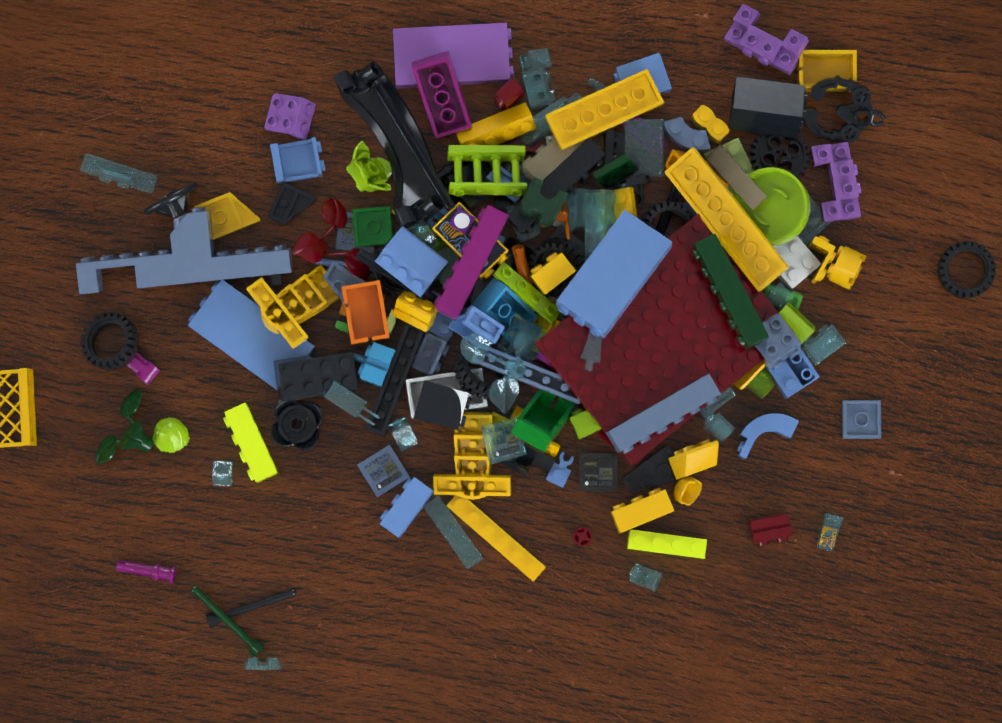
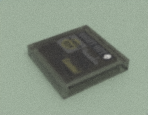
(598, 472)

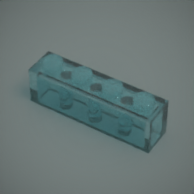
(598, 217)

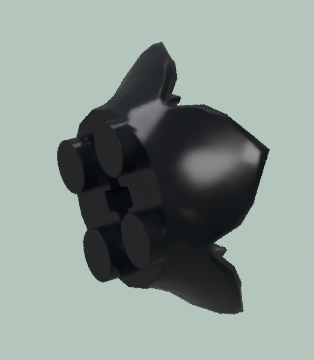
(303, 438)

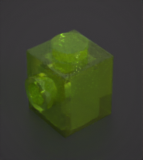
(761, 384)

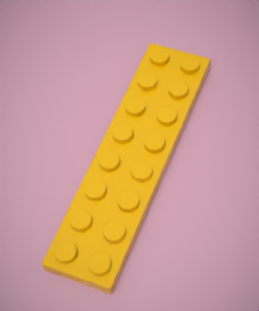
(726, 219)

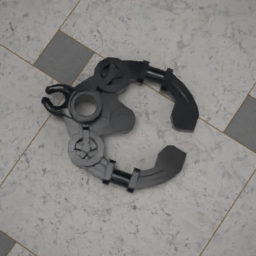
(849, 112)

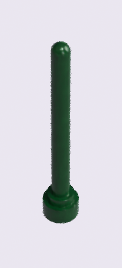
(253, 645)

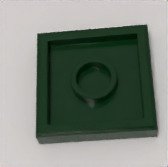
(615, 170)

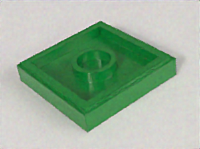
(372, 226)

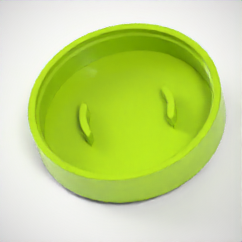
(785, 208)

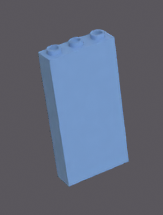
(613, 274)
(237, 329)

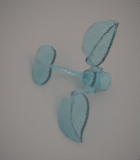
(503, 392)

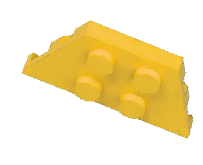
(228, 215)

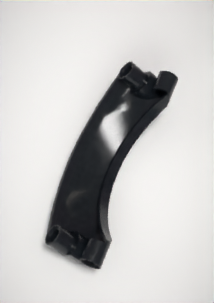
(413, 192)

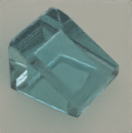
(222, 473)

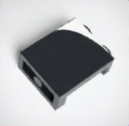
(442, 405)

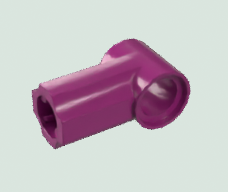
(143, 368)

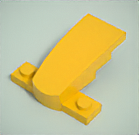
(293, 304)
(472, 464)

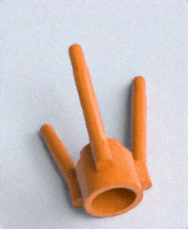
(563, 216)

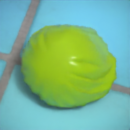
(170, 435)

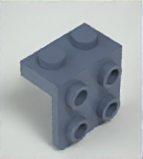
(780, 344)

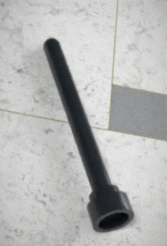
(213, 620)

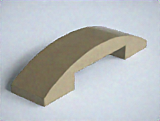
(736, 177)

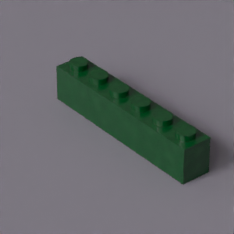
(730, 292)

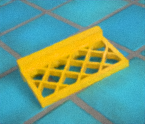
(26, 411)

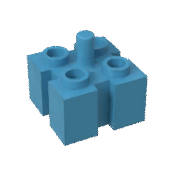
(375, 363)

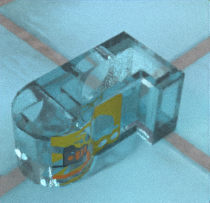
(829, 531)

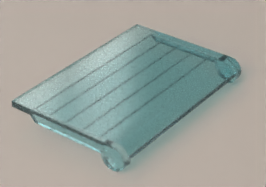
(645, 146)

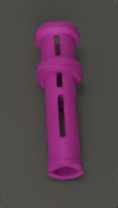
(156, 571)

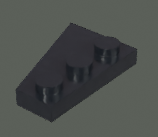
(651, 472)

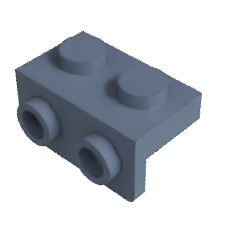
(430, 354)

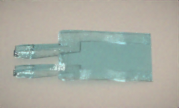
(348, 401)

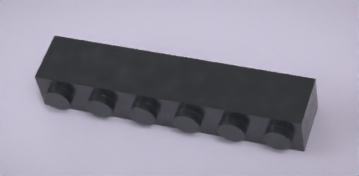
(563, 179)
(395, 379)

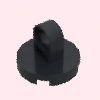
(636, 183)

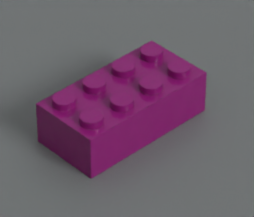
(441, 94)

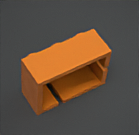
(365, 312)

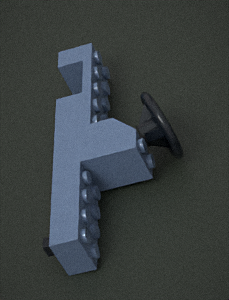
(191, 254)

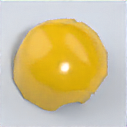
(687, 490)

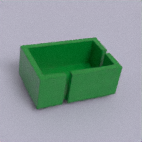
(540, 423)

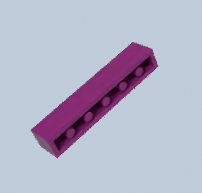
(471, 263)

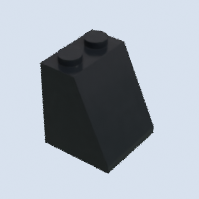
(470, 202)

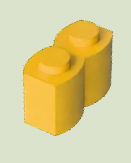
(705, 120)

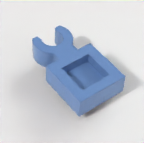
(559, 473)

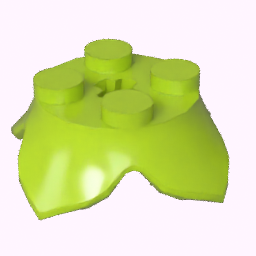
(369, 172)

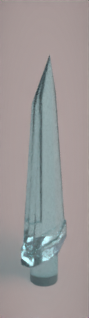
(592, 351)

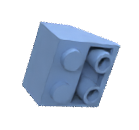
(793, 374)

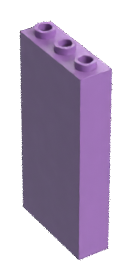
(476, 50)

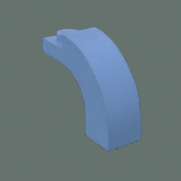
(773, 422)

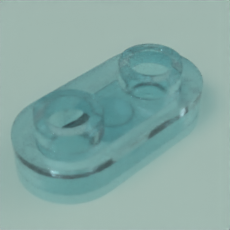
(271, 664)

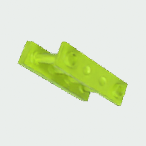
(491, 153)

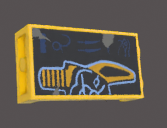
(456, 240)

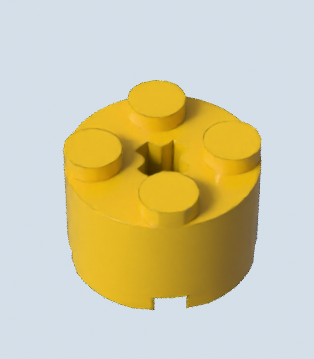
(846, 267)

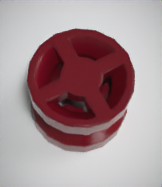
(584, 535)

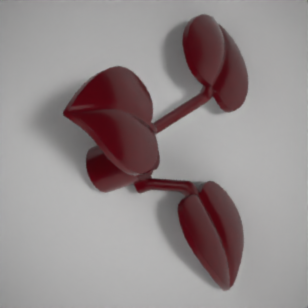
(314, 248)

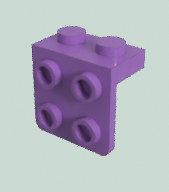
(290, 115)

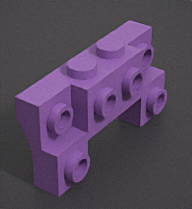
(763, 46)
(842, 181)

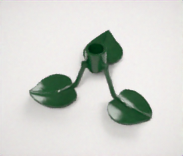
(133, 436)

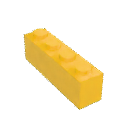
(499, 127)

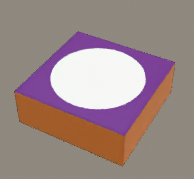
(461, 221)

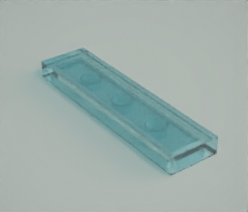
(453, 532)

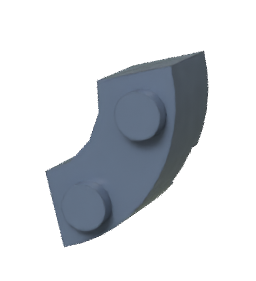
(686, 137)

